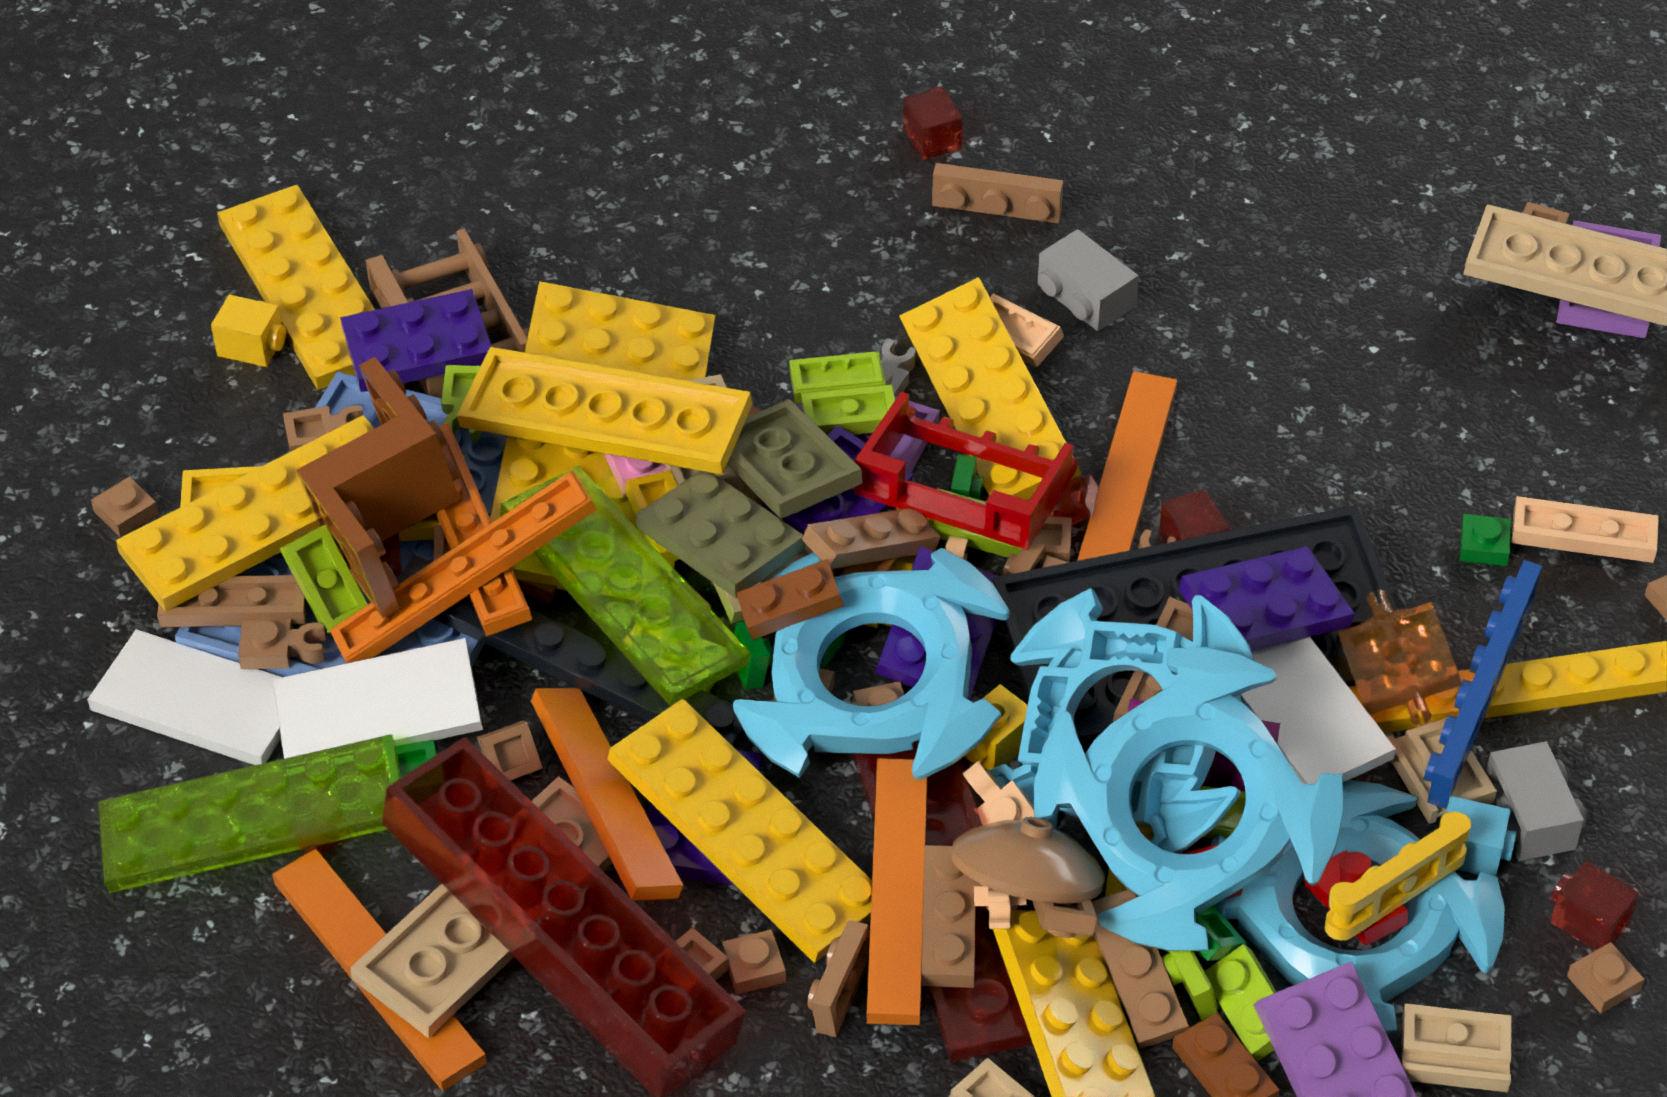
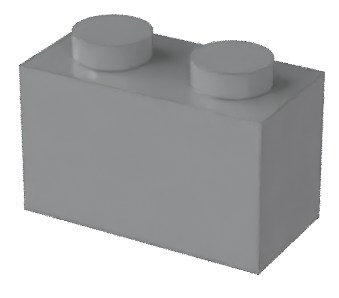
(1087, 280)
(1539, 800)

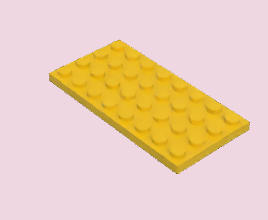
(604, 333)

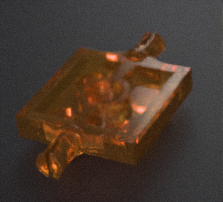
(1399, 658)

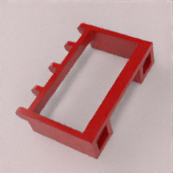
(1003, 516)

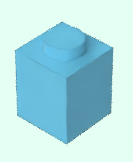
(1488, 835)

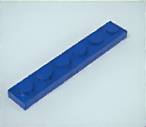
(1475, 696)

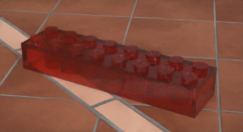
(563, 918)

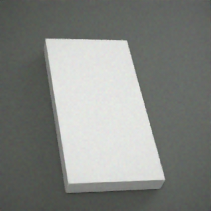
(404, 694)
(191, 697)
(1318, 714)

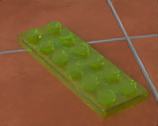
(638, 599)
(246, 813)

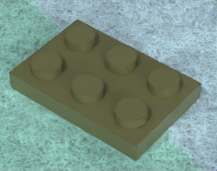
(791, 460)
(720, 532)

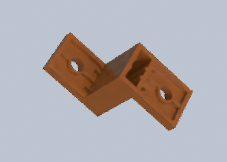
(381, 483)

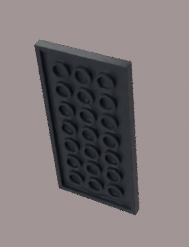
(1139, 582)

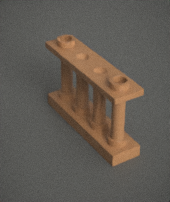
(389, 290)

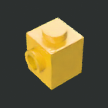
(248, 330)
(1005, 737)

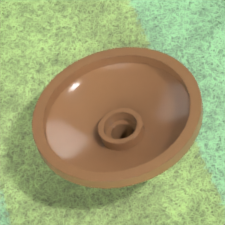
(1028, 861)

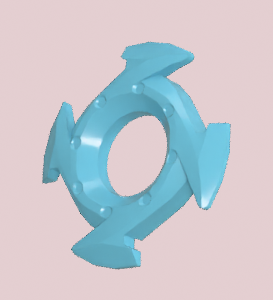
(1084, 652)
(934, 711)
(1189, 712)
(1435, 916)

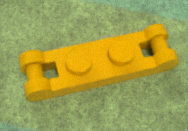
(1399, 879)

